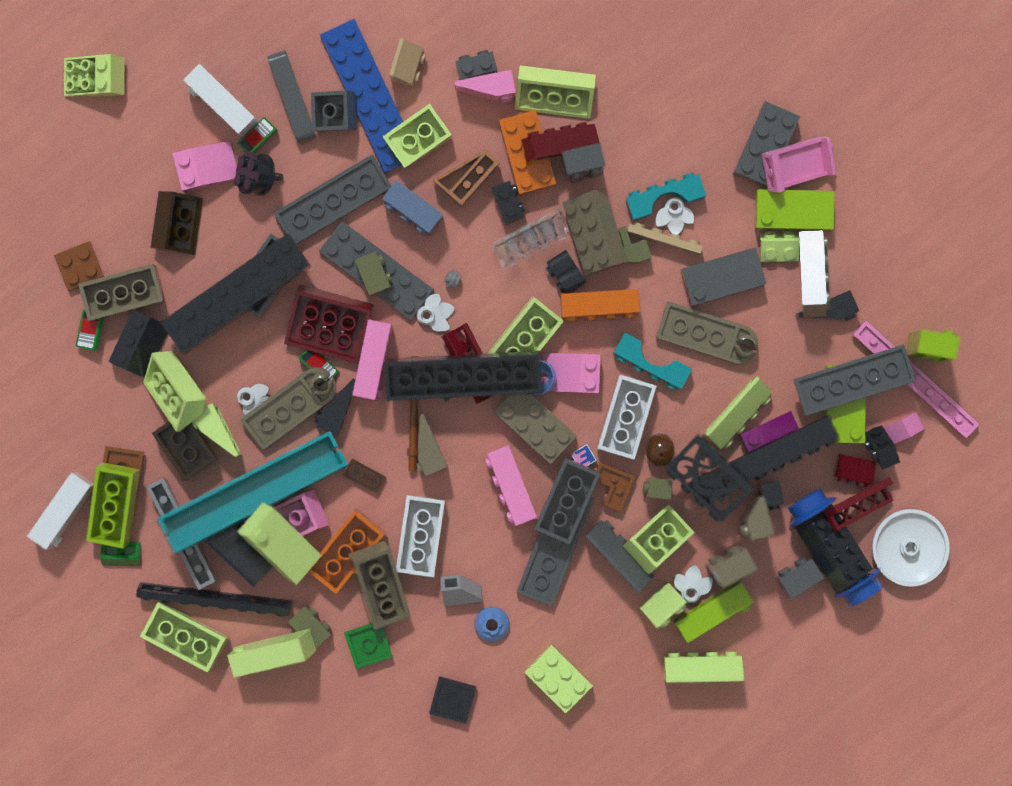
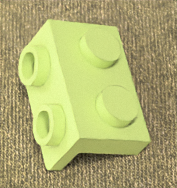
(779, 246)

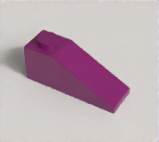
(768, 431)

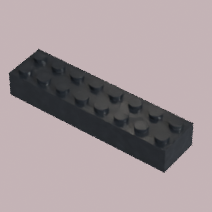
(236, 294)
(463, 375)
(776, 453)

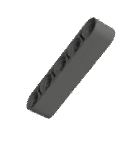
(291, 96)

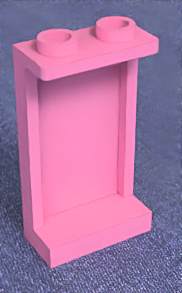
(798, 163)

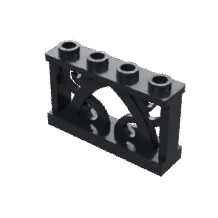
(707, 450)

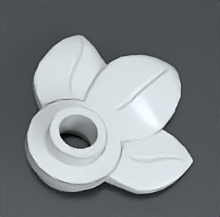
(674, 218)
(438, 313)
(257, 396)
(693, 581)

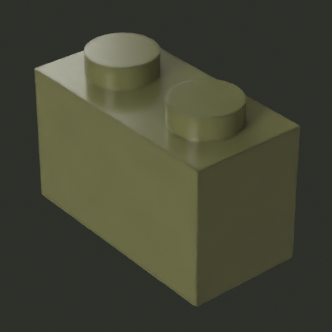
(373, 274)
(657, 488)
(307, 619)

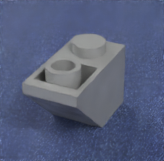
(459, 590)

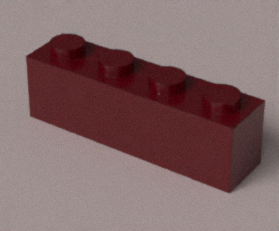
(553, 142)

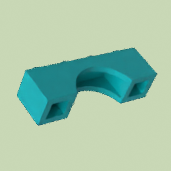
(688, 189)
(630, 350)

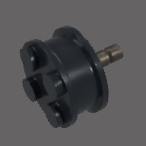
(255, 174)

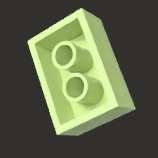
(658, 539)
(558, 678)

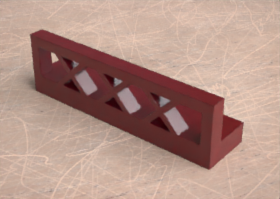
(459, 345)
(858, 498)

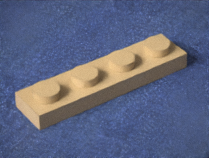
(673, 240)

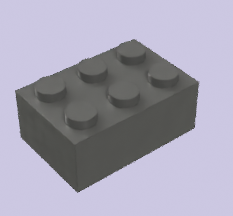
(583, 162)

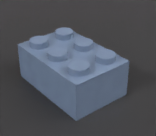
(412, 208)

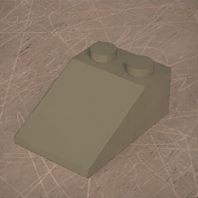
(429, 453)

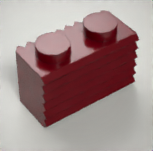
(854, 469)

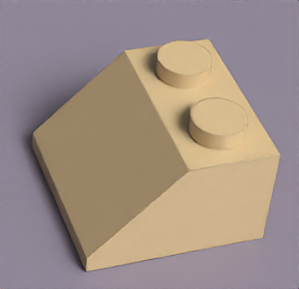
(406, 63)

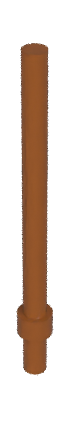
(412, 451)

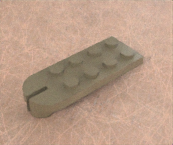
(706, 334)
(289, 406)

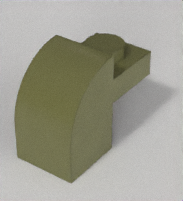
(634, 252)

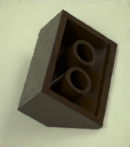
(176, 222)

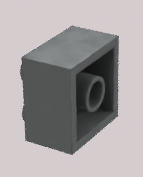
(333, 111)
(799, 577)

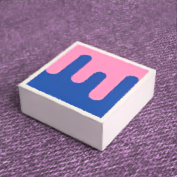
(584, 456)

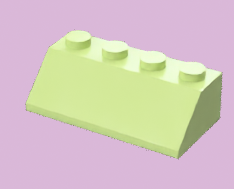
(555, 92)
(173, 389)
(737, 413)
(703, 667)

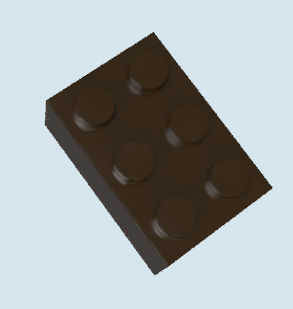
(185, 449)

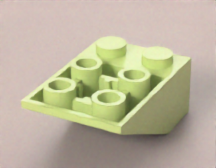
(94, 76)
(663, 605)

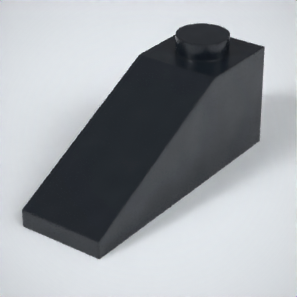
(840, 307)
(335, 411)

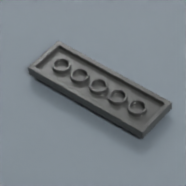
(333, 199)
(406, 291)
(854, 380)
(549, 564)

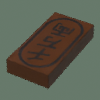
(364, 475)

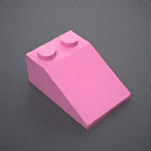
(492, 86)
(205, 166)
(574, 372)
(303, 513)

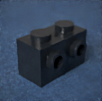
(507, 202)
(881, 447)

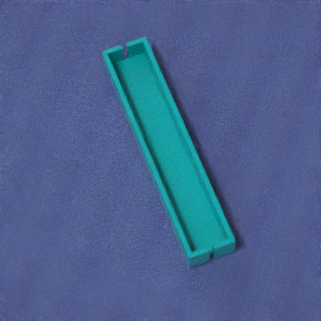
(242, 496)

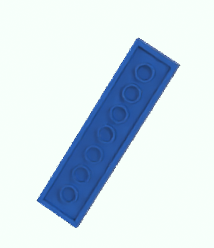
(363, 77)

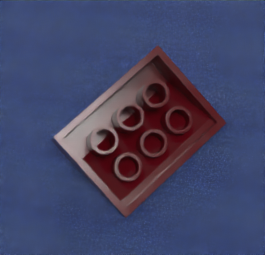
(328, 323)

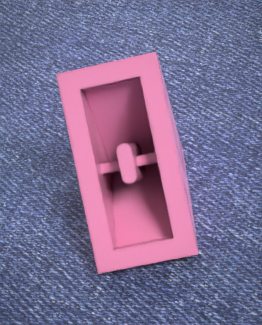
(904, 428)

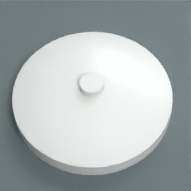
(910, 547)

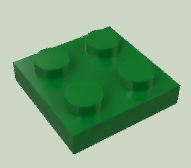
(368, 645)

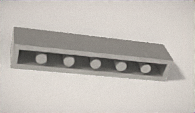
(193, 557)

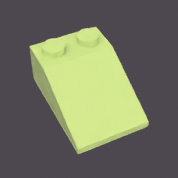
(417, 136)
(214, 426)

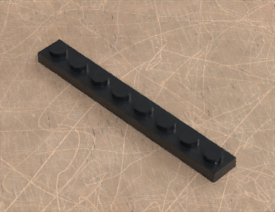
(208, 598)

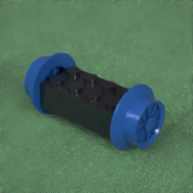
(834, 551)

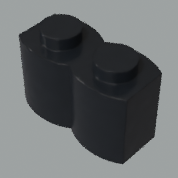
(566, 272)

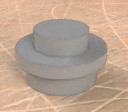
(452, 279)

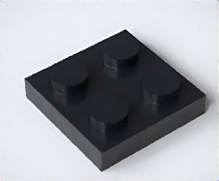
(452, 699)

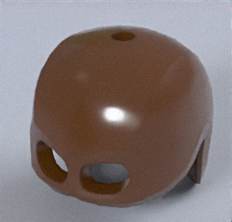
(659, 444)

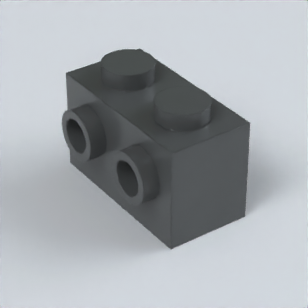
(477, 65)

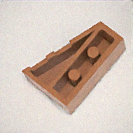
(467, 177)

